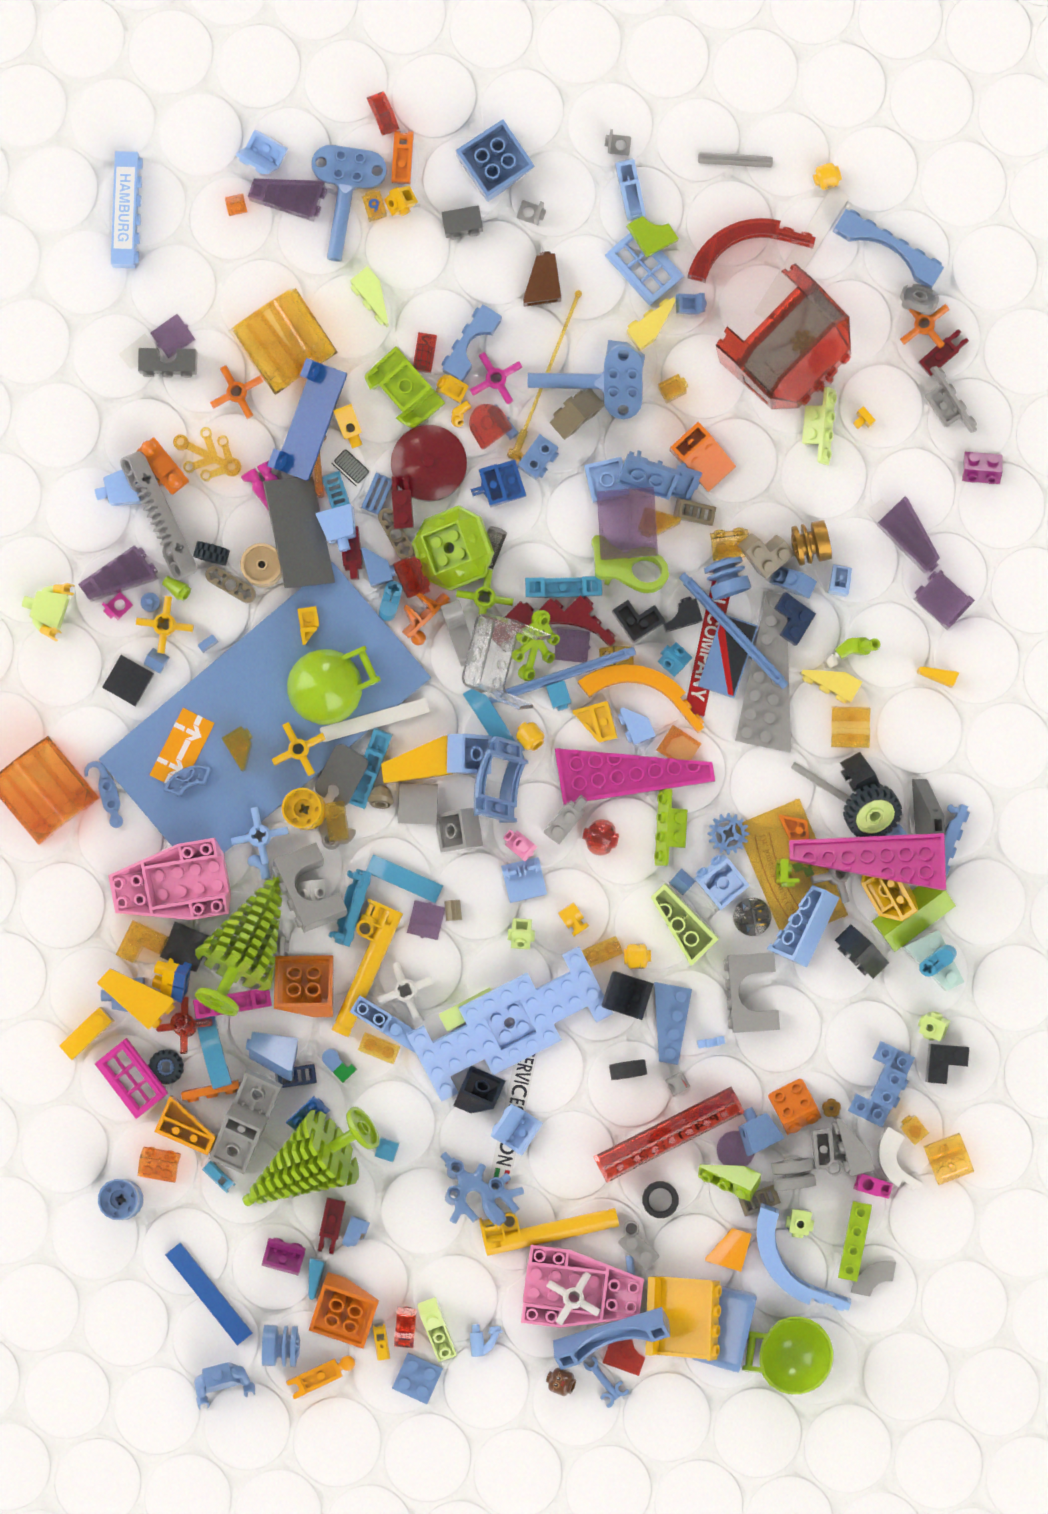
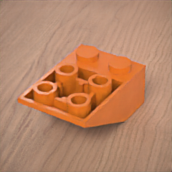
(704, 455)

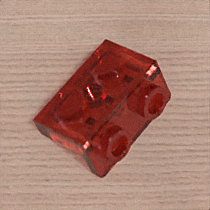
(411, 576)

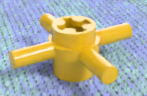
(160, 619)

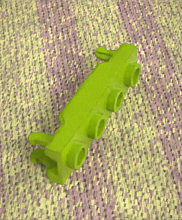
(854, 1241)

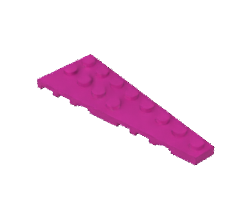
(614, 775)
(898, 858)

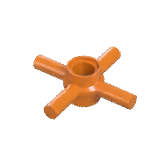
(928, 330)
(232, 385)

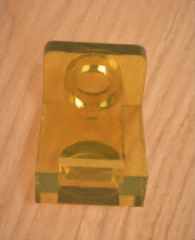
(913, 1129)

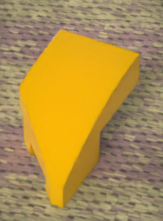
(308, 622)

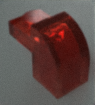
(405, 1327)

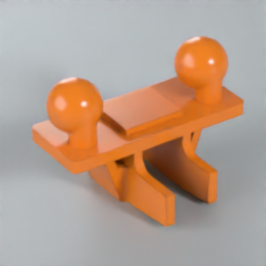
(163, 466)
(417, 621)

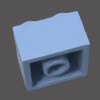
(466, 752)

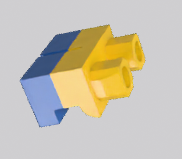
(174, 979)

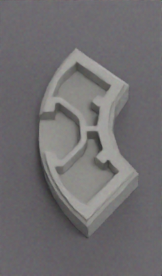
(872, 1276)

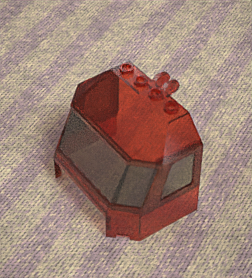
(792, 347)

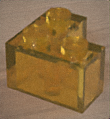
(140, 936)

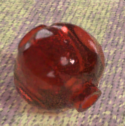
(601, 837)

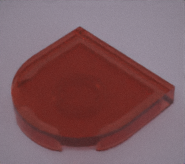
(488, 424)

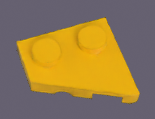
(598, 721)

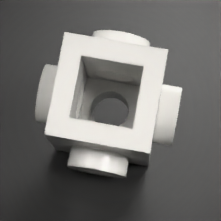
(312, 890)

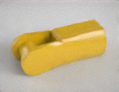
(381, 1346)

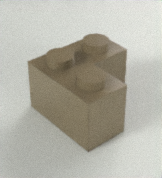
(576, 412)
(766, 557)

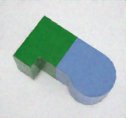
(336, 1065)

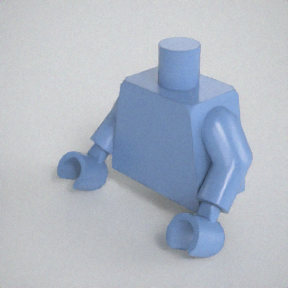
(219, 1378)

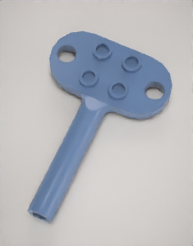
(348, 170)
(619, 381)

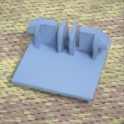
(524, 880)

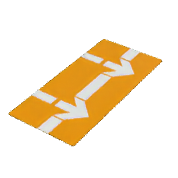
(182, 745)

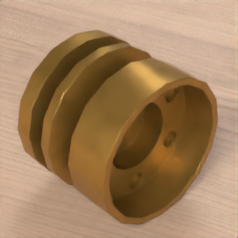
(811, 543)

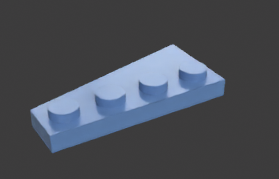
(671, 1017)

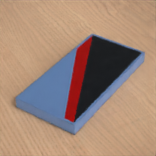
(726, 660)

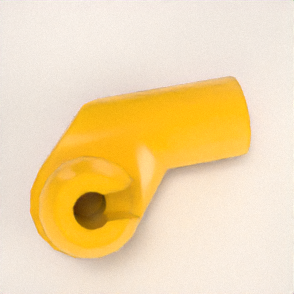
(458, 413)

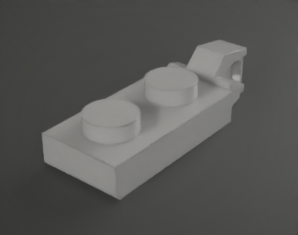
(566, 819)

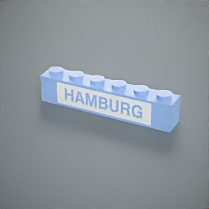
(125, 209)

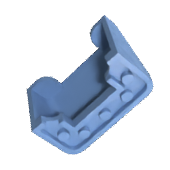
(734, 1324)

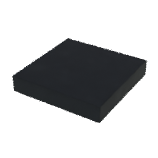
(128, 680)

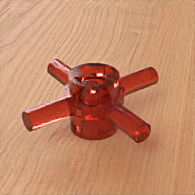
(188, 1022)

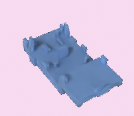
(667, 481)

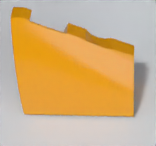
(731, 1250)

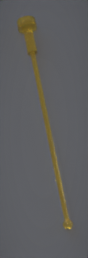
(515, 452)

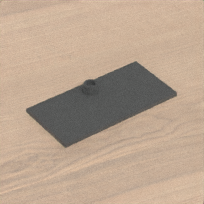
(298, 533)

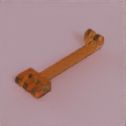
(319, 487)

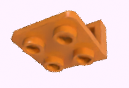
(794, 1106)

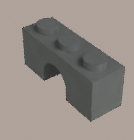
(184, 363)

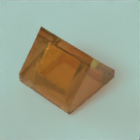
(236, 204)

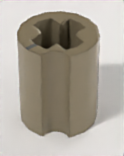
(453, 910)

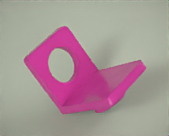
(110, 609)

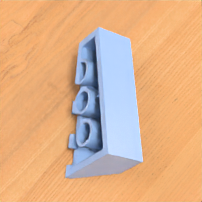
(805, 926)

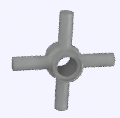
(833, 879)

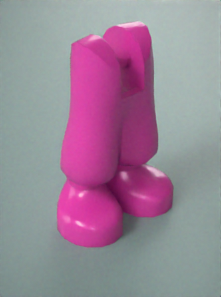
(257, 484)

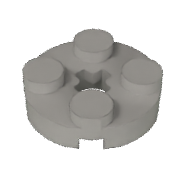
(919, 299)

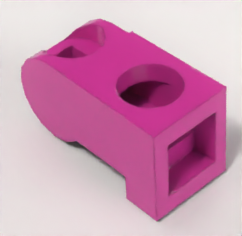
(873, 1186)

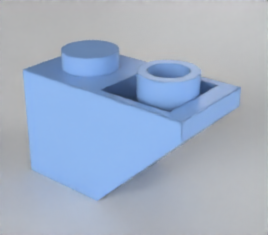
(638, 726)

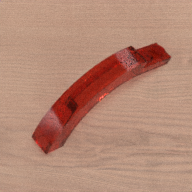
(739, 232)

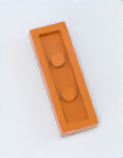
(193, 1094)

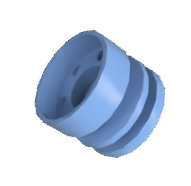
(727, 578)
(112, 1207)
(280, 1345)

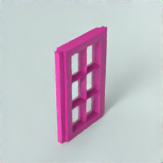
(142, 1067)

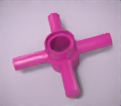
(500, 385)

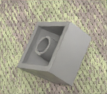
(458, 830)

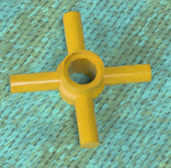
(303, 756)

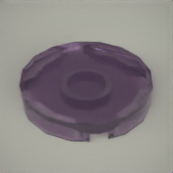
(731, 1150)

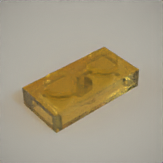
(336, 821)
(379, 1048)

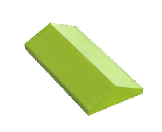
(931, 906)

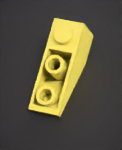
(647, 329)
(838, 683)

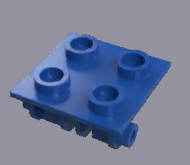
(299, 1116)

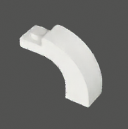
(887, 1157)

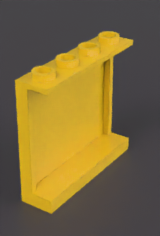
(692, 1316)

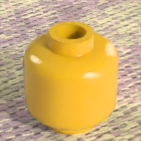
(530, 736)

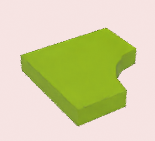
(651, 237)

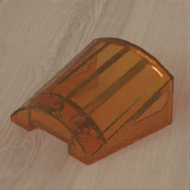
(44, 789)

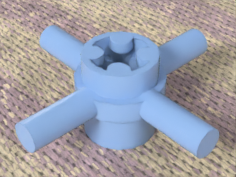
(250, 837)

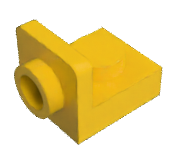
(451, 387)

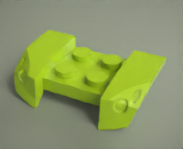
(405, 388)

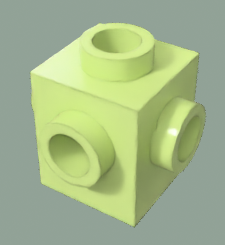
(520, 937)
(933, 1026)
(799, 1215)

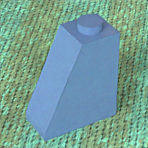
(274, 1052)

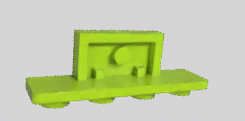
(670, 827)

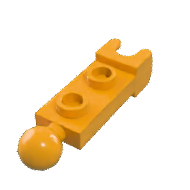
(320, 1375)

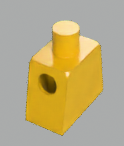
(345, 416)

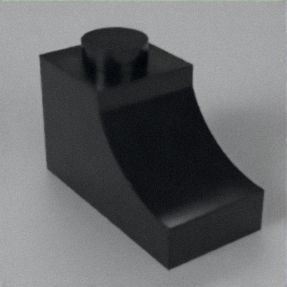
(687, 615)

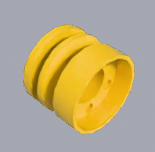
(294, 805)

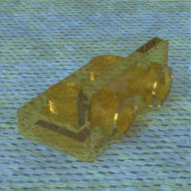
(725, 543)

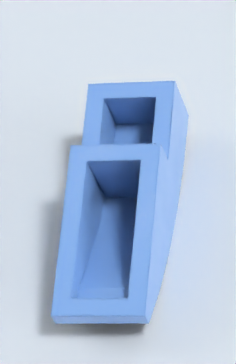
(630, 189)

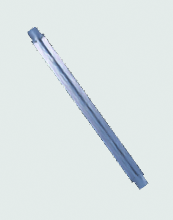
(733, 630)
(569, 672)

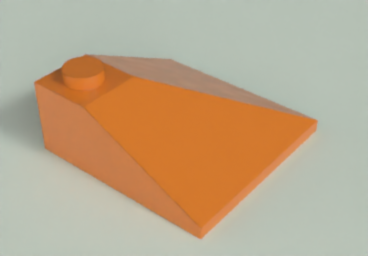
(304, 985)
(344, 1311)

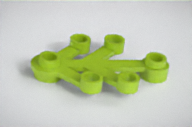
(540, 621)

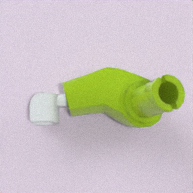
(850, 646)

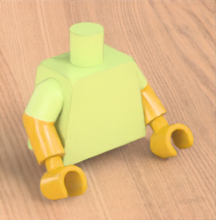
(49, 608)

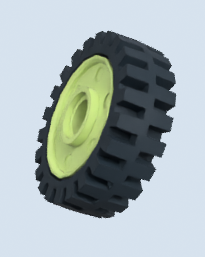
(872, 811)

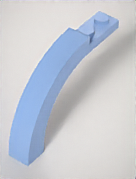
(779, 1270)

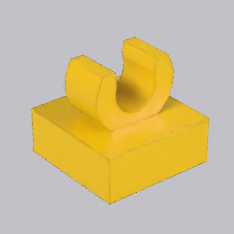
(864, 418)

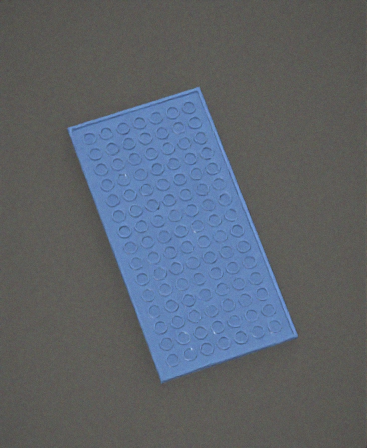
(251, 691)

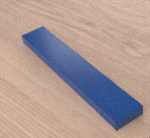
(209, 1293)

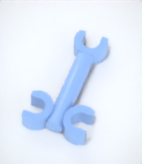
(717, 1041)

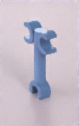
(613, 1393)

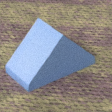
(840, 580)

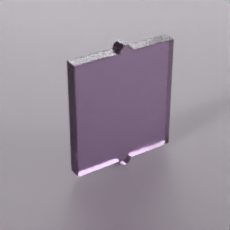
(172, 335)
(572, 645)
(426, 920)

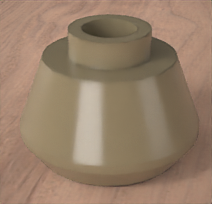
(380, 797)

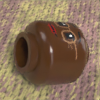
(561, 1381)

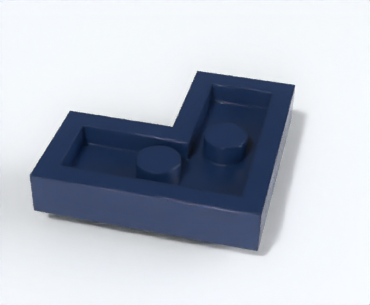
(798, 616)

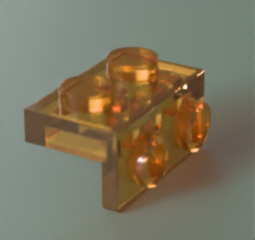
(158, 1164)

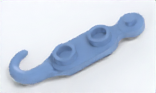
(108, 793)

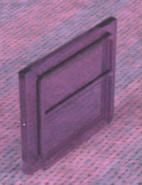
(627, 523)

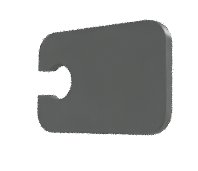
(344, 770)

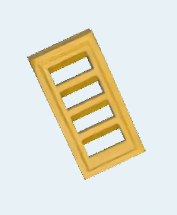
(941, 676)

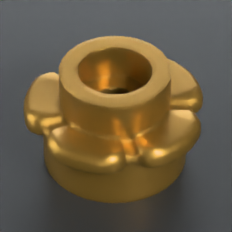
(826, 1107)

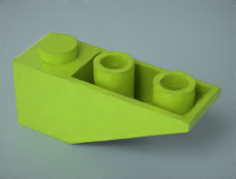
(732, 1178)

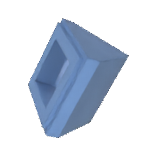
(156, 660)
(682, 882)

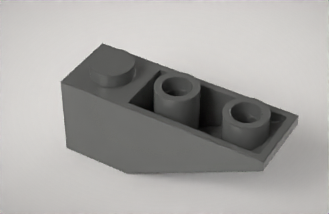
(927, 811)

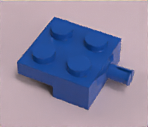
(500, 483)

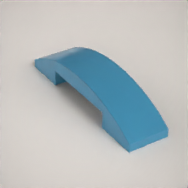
(563, 587)
(487, 714)
(404, 878)
(214, 1054)

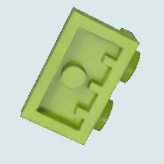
(783, 870)

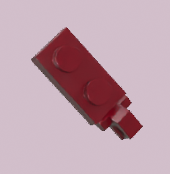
(353, 558)

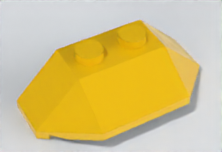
(890, 898)

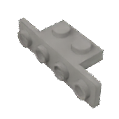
(946, 403)

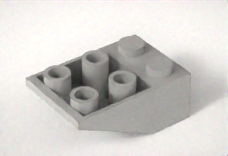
(855, 1153)

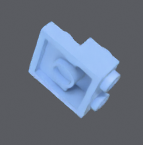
(721, 881)

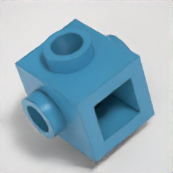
(674, 658)

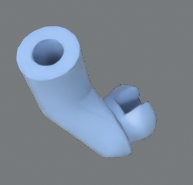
(255, 860)

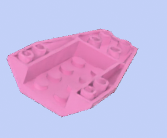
(175, 883)
(609, 1288)

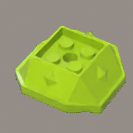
(471, 548)

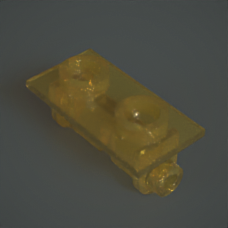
(602, 951)

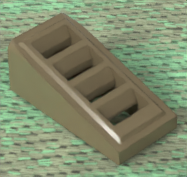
(679, 507)
(747, 1212)

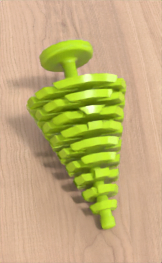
(243, 948)
(314, 1158)

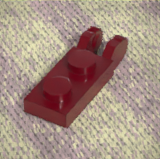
(941, 356)
(402, 504)
(331, 1223)

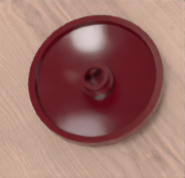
(431, 460)

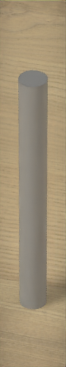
(820, 782)

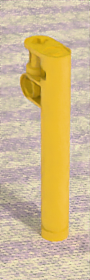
(383, 927)
(508, 1238)

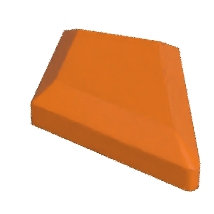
(794, 827)

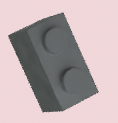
(462, 222)

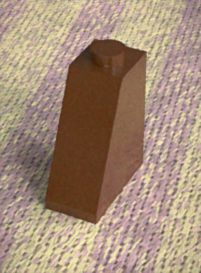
(543, 281)

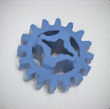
(736, 837)

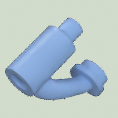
(477, 1344)

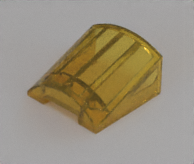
(281, 338)

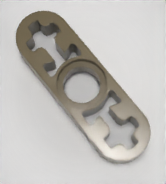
(398, 549)
(245, 587)

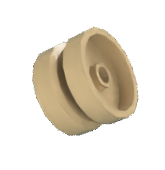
(250, 566)

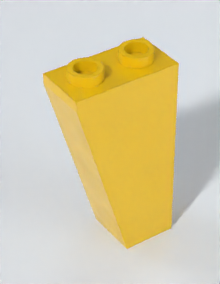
(419, 763)
(137, 998)

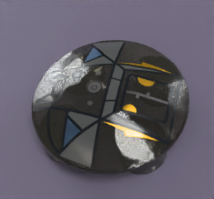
(752, 916)

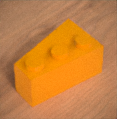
(184, 1127)

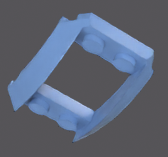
(502, 807)

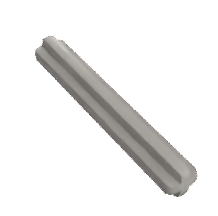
(735, 159)

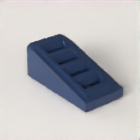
(312, 1075)

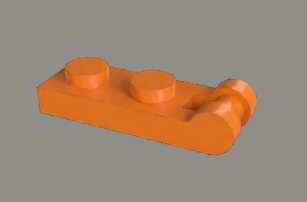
(402, 158)

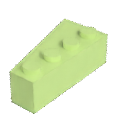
(685, 925)

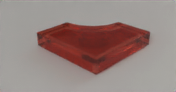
(624, 1357)

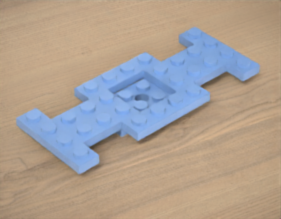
(485, 1027)

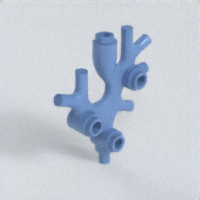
(473, 1182)

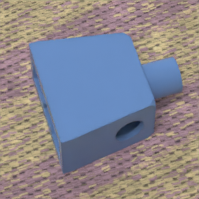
(758, 1132)

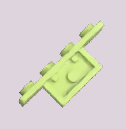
(819, 425)

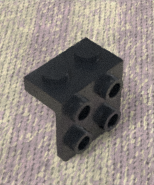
(627, 995)

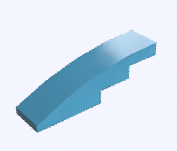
(375, 755)

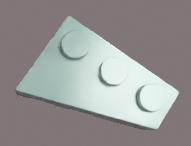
(949, 976)

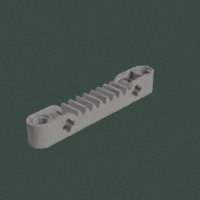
(179, 560)

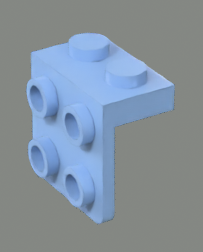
(262, 153)
(516, 1129)

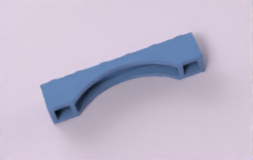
(854, 228)
(645, 1326)

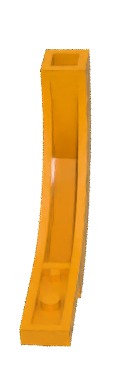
(641, 675)

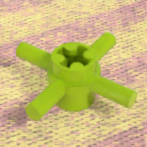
(483, 606)

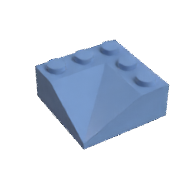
(494, 160)

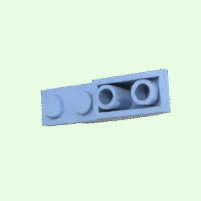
(382, 1021)

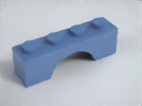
(484, 323)

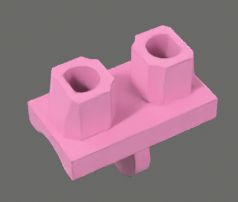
(519, 844)

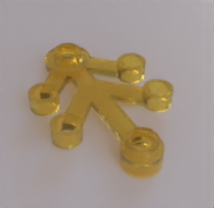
(209, 456)

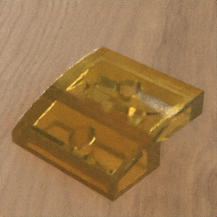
(850, 727)
(948, 1158)

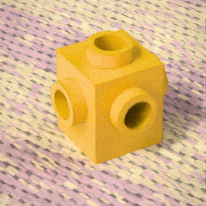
(400, 200)

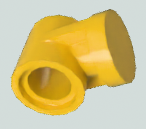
(572, 918)

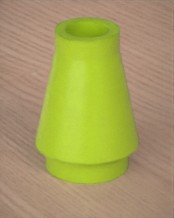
(177, 588)

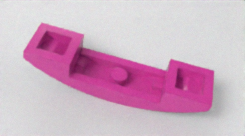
(245, 1000)

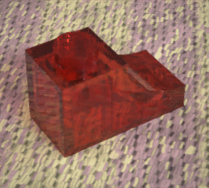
(383, 113)

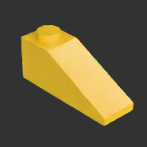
(86, 1033)

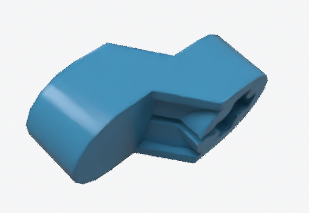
(389, 609)
(944, 954)

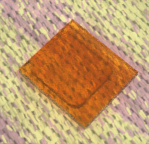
(678, 745)

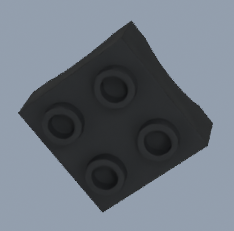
(182, 945)

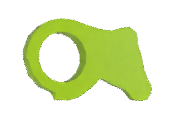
(622, 570)

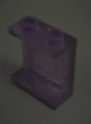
(942, 599)

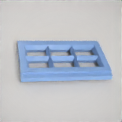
(632, 278)

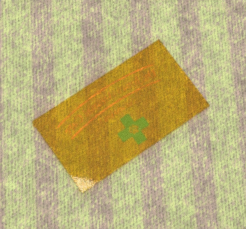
(770, 843)

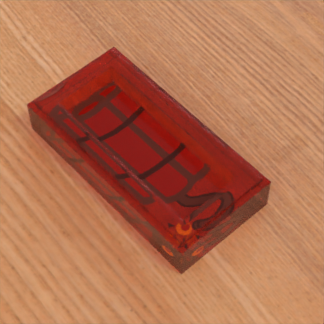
(425, 352)

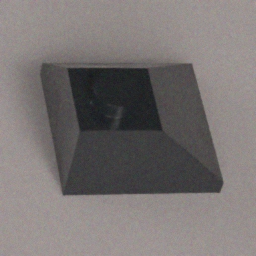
(479, 1091)

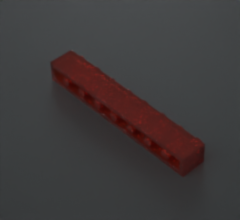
(669, 1134)

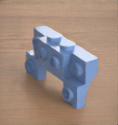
(887, 1087)

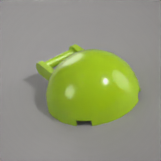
(328, 685)
(793, 1355)

